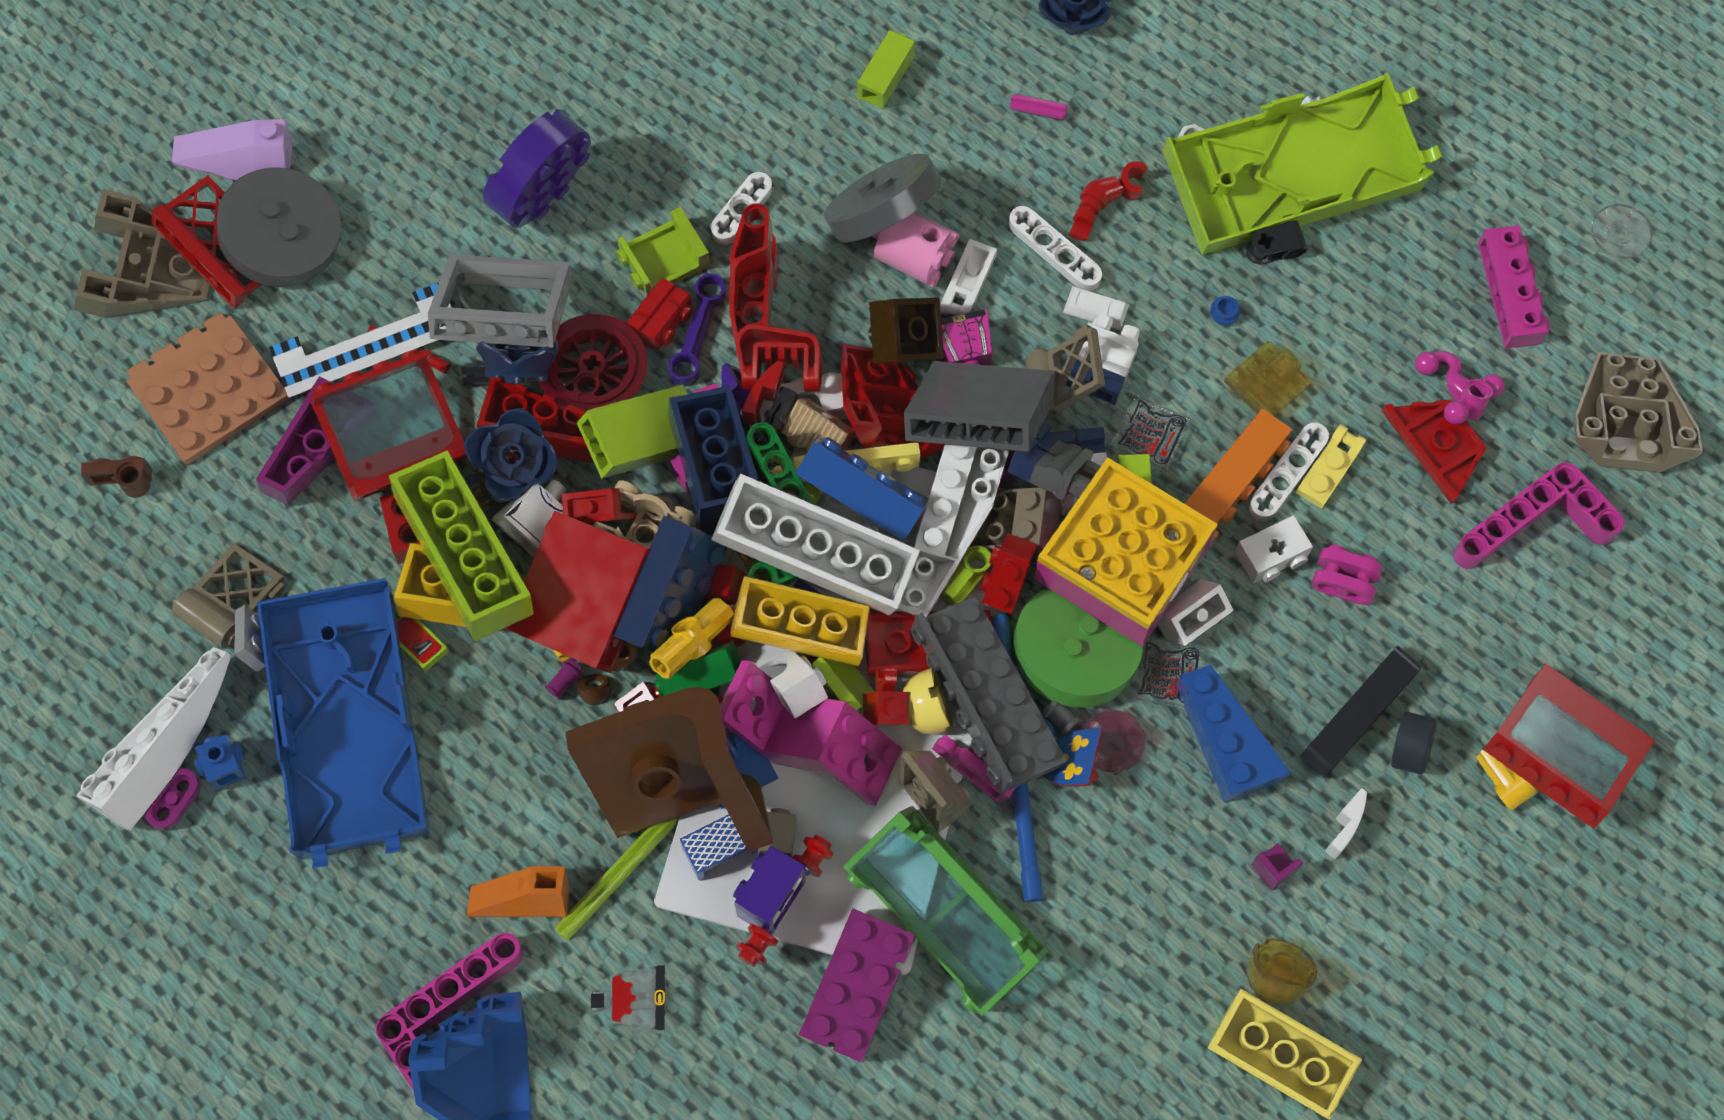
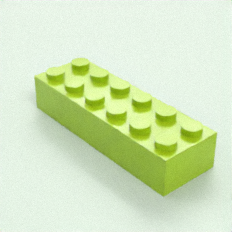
(461, 545)

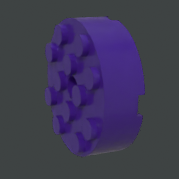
(537, 168)

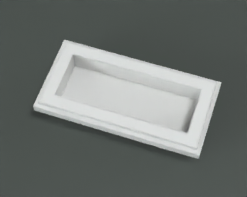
(1089, 305)

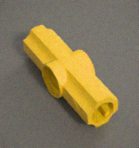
(691, 638)

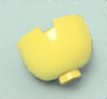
(928, 704)

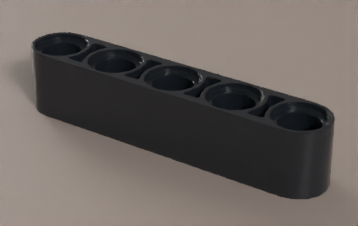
(1361, 711)

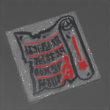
(1150, 431)
(1160, 671)

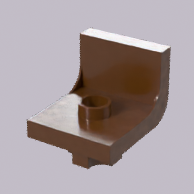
(666, 762)

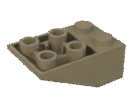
(1022, 513)

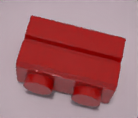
(661, 314)

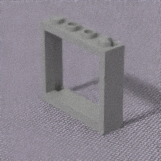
(499, 326)

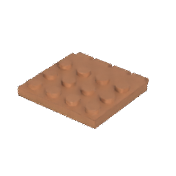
(206, 387)

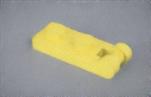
(1330, 467)

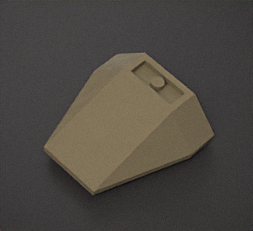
(1634, 416)

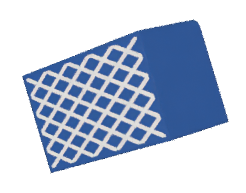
(712, 845)

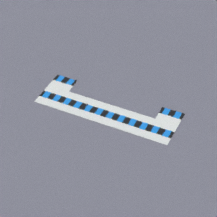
(302, 371)

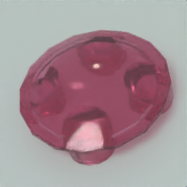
(1120, 742)

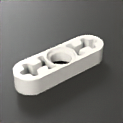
(742, 195)

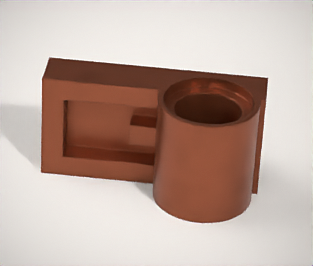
(106, 471)

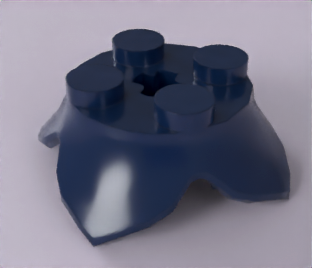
(1075, 15)
(517, 361)
(489, 447)

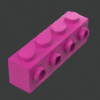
(1513, 287)

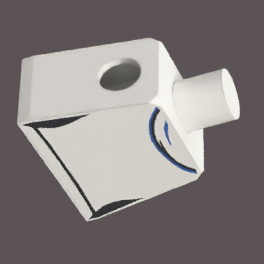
(527, 516)

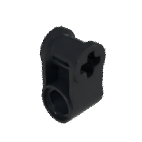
(1277, 243)

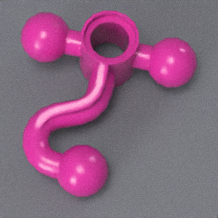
(1470, 395)

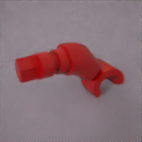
(1100, 193)

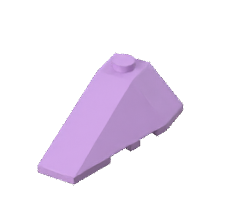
(235, 148)

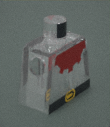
(636, 1000)

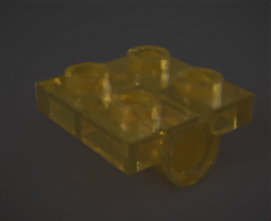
(1268, 379)

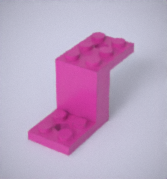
(823, 740)

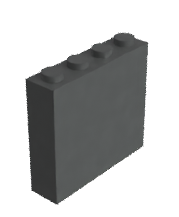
(979, 406)

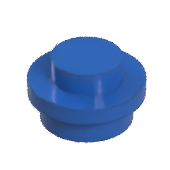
(1225, 310)

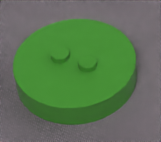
(1071, 653)

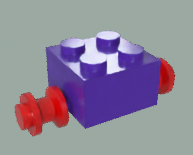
(771, 892)

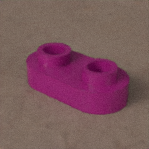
(173, 800)

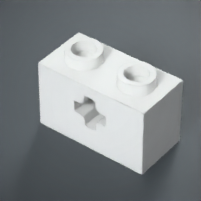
(1283, 537)

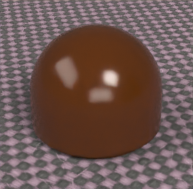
(594, 695)

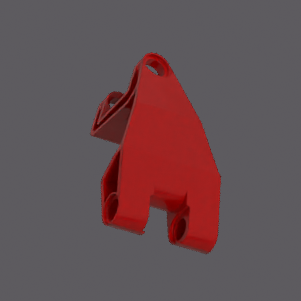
(752, 281)

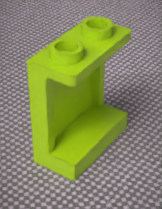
(665, 252)

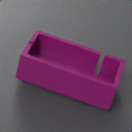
(857, 985)

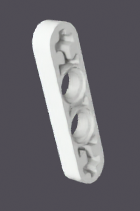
(1057, 246)
(1288, 471)

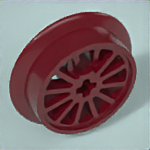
(593, 329)

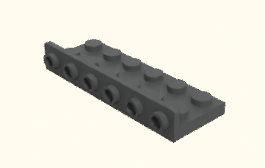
(987, 694)

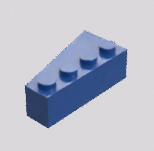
(862, 487)
(1228, 737)

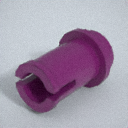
(564, 678)

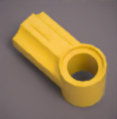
(1509, 786)

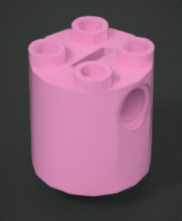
(917, 247)

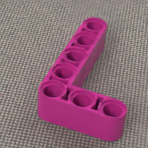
(1531, 510)
(440, 1006)

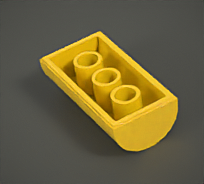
(800, 621)

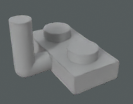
(248, 638)

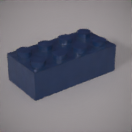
(710, 448)
(669, 584)

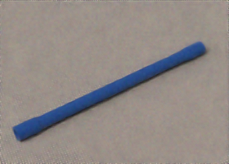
(1030, 872)

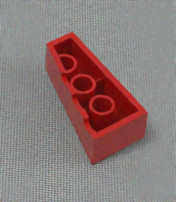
(556, 420)

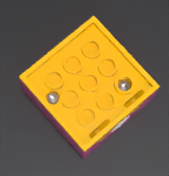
(1124, 551)

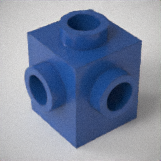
(220, 761)

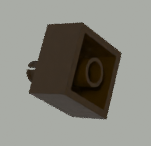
(906, 330)

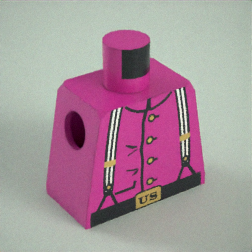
(967, 338)

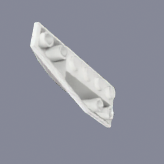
(953, 516)
(156, 746)

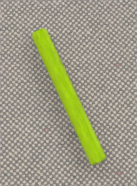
(613, 878)

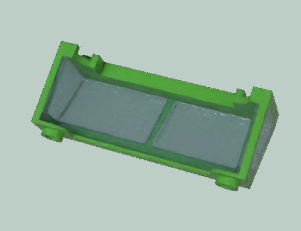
(947, 908)

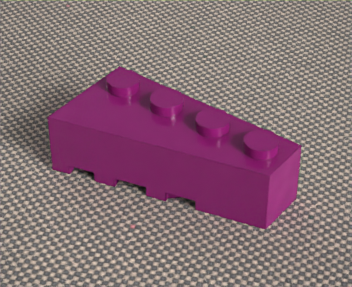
(298, 455)

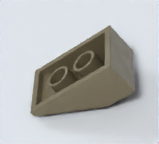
(932, 788)

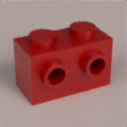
(1009, 573)

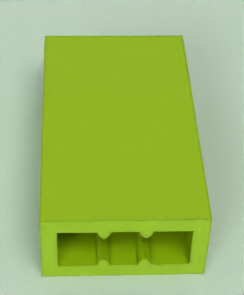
(630, 432)

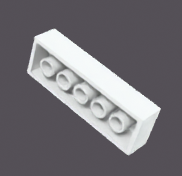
(815, 545)

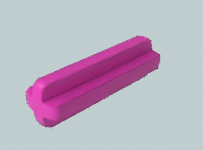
(1038, 106)

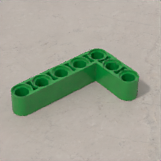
(787, 480)

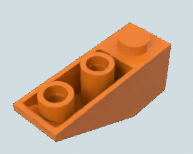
(524, 893)

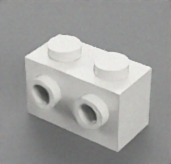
(1194, 612)

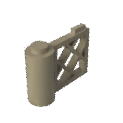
(1049, 360)
(212, 616)

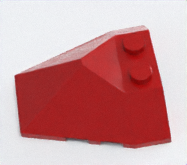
(877, 399)

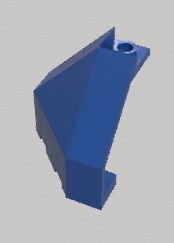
(475, 1063)

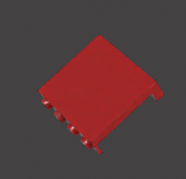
(580, 590)

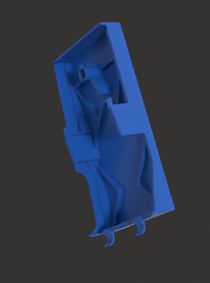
(342, 720)

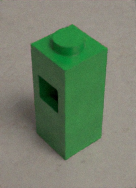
(706, 672)

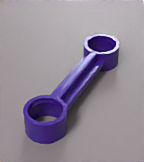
(697, 329)

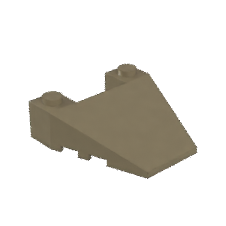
(148, 267)

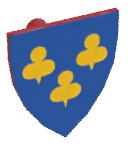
(1081, 753)

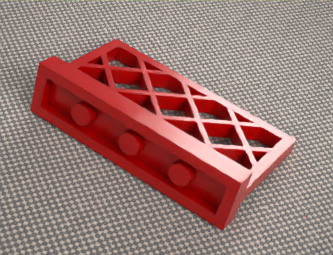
(197, 250)

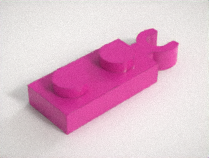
(970, 766)

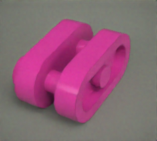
(1347, 575)

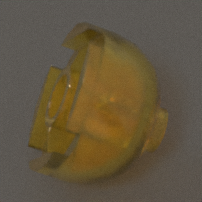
(1280, 972)

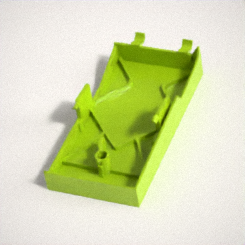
(1298, 163)

